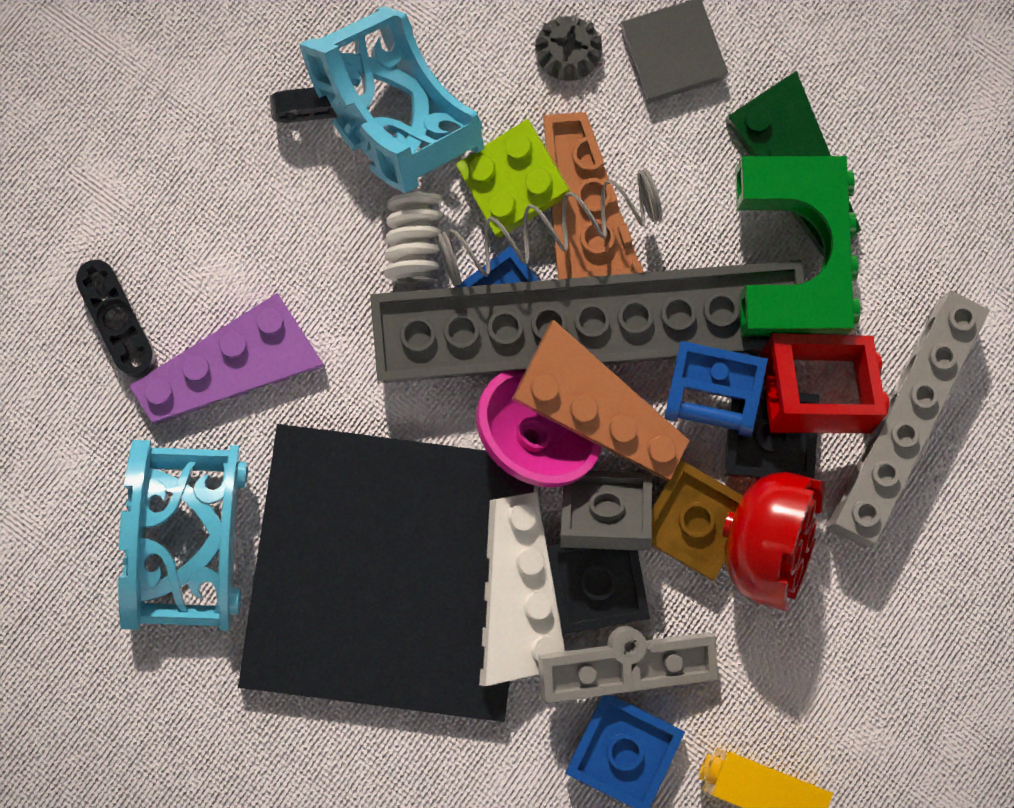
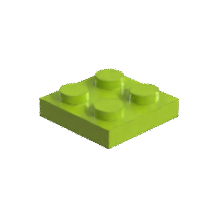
(512, 175)

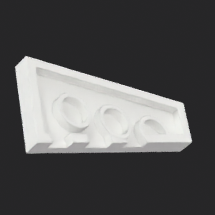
(519, 592)

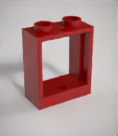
(781, 387)

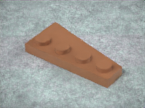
(579, 160)
(590, 400)

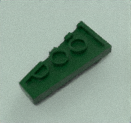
(782, 125)

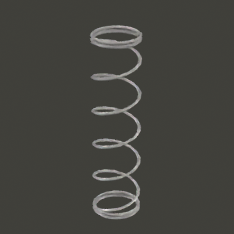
(647, 197)

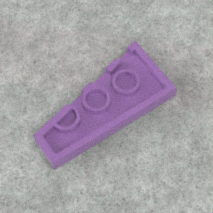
(242, 356)

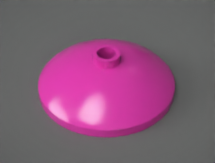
(553, 457)

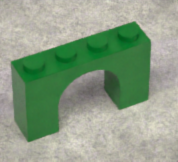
(820, 193)

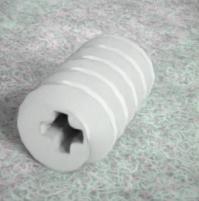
(410, 238)

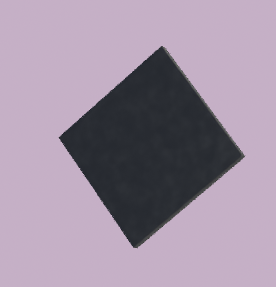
(375, 573)

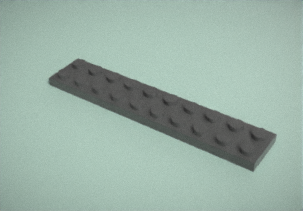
(610, 315)

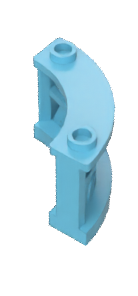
(438, 121)
(137, 583)

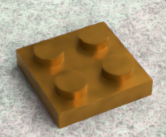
(691, 520)

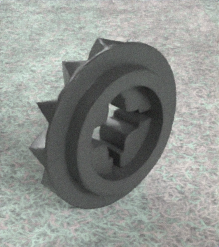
(581, 61)

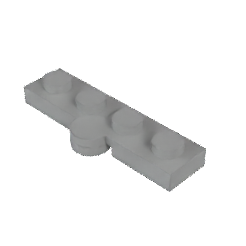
(627, 665)

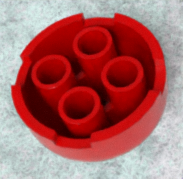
(773, 537)

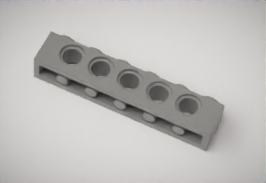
(910, 418)

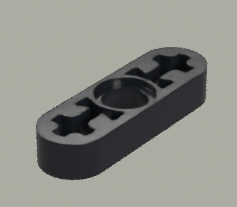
(91, 296)

